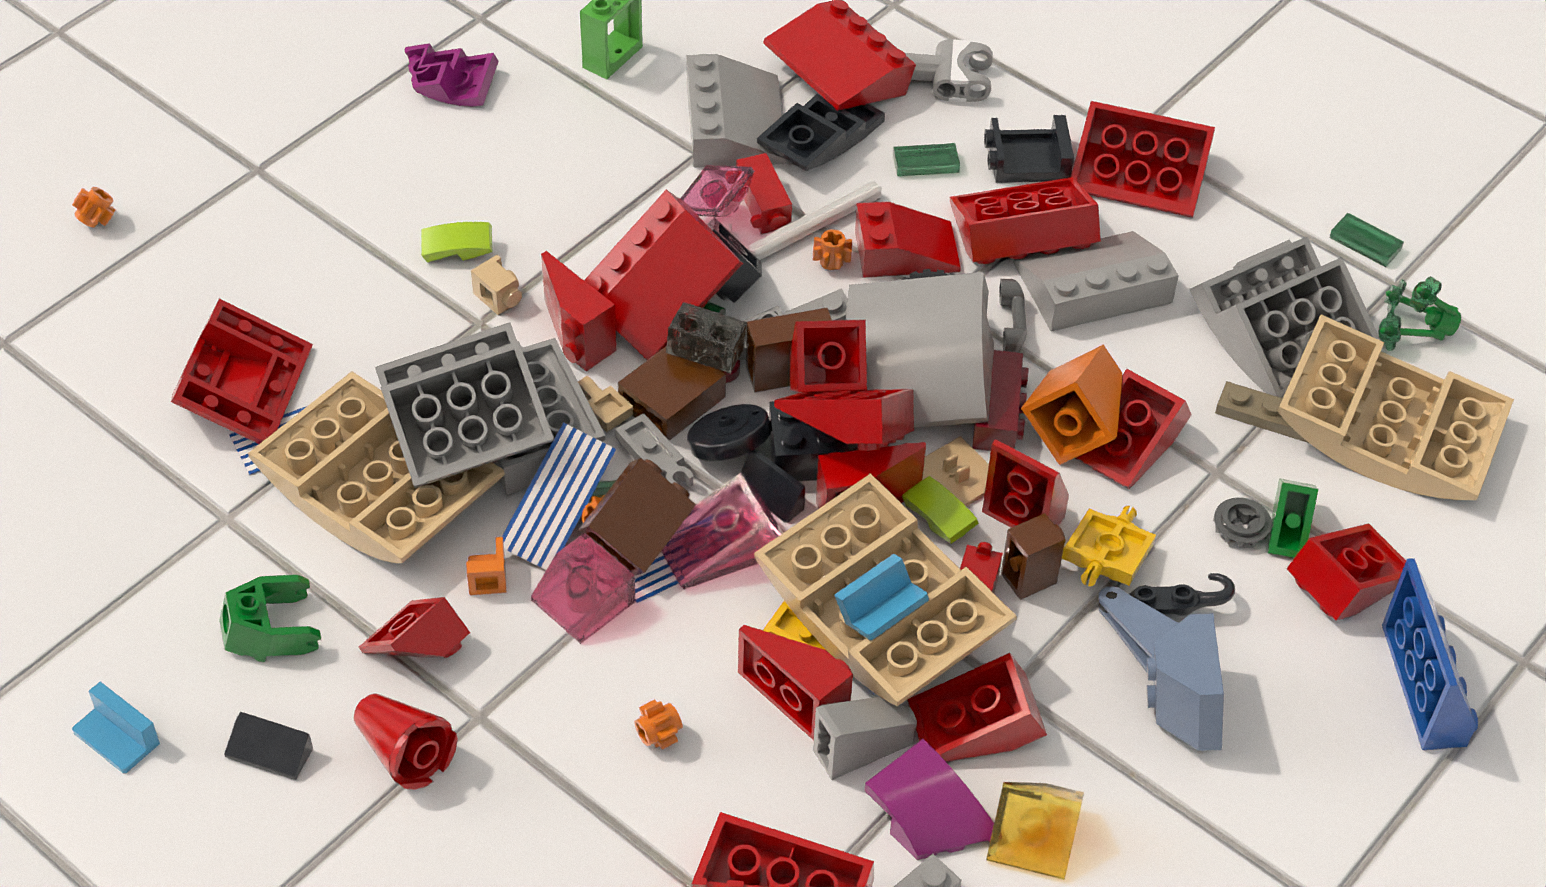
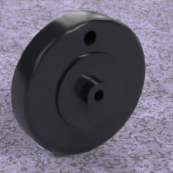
(729, 432)

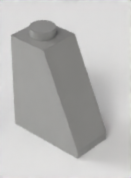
(860, 733)

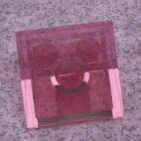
(584, 588)

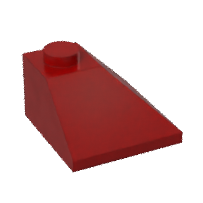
(828, 356)
(419, 630)

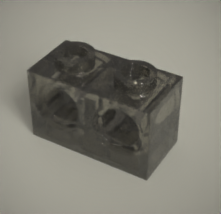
(706, 337)

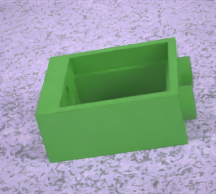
(601, 49)

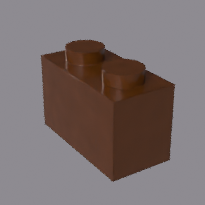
(1032, 556)

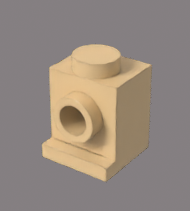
(495, 285)

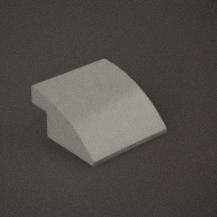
(1272, 306)
(929, 340)
(463, 404)

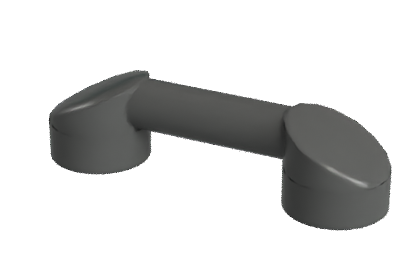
(1012, 294)

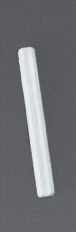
(814, 220)

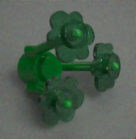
(1441, 319)

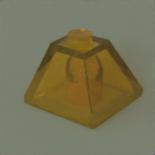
(1035, 827)

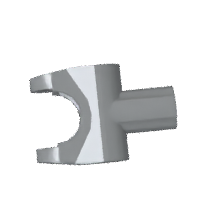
(954, 70)

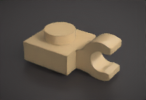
(607, 405)

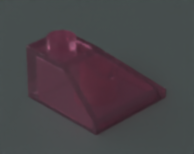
(718, 190)

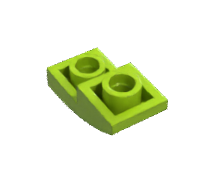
(459, 238)
(941, 509)

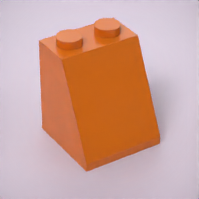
(1077, 405)

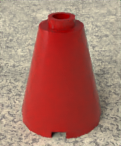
(406, 739)

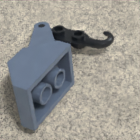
(1175, 655)

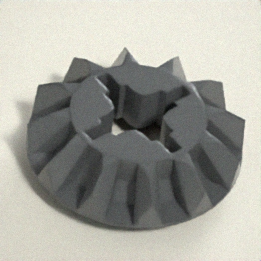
(1248, 512)

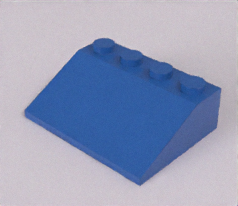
(1427, 665)

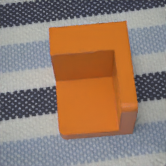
(487, 572)

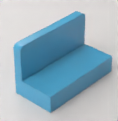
(880, 598)
(116, 729)

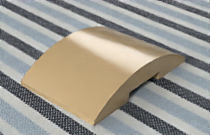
(1393, 416)
(351, 477)
(847, 541)

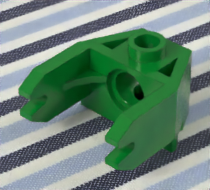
(247, 624)

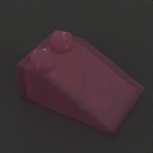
(721, 534)

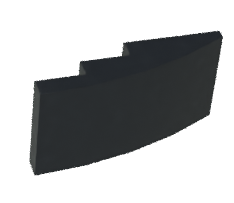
(819, 132)

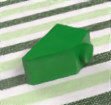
(1292, 517)

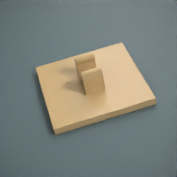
(958, 469)

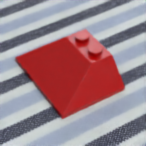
(241, 372)

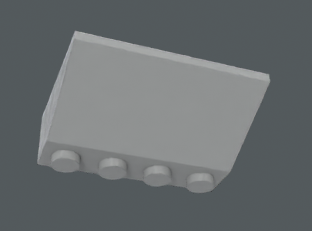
(729, 109)
(1099, 281)
(562, 403)

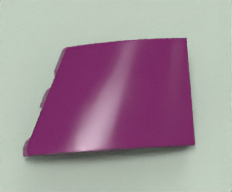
(451, 75)
(928, 804)

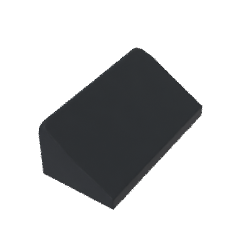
(777, 488)
(268, 745)

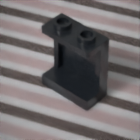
(1030, 153)

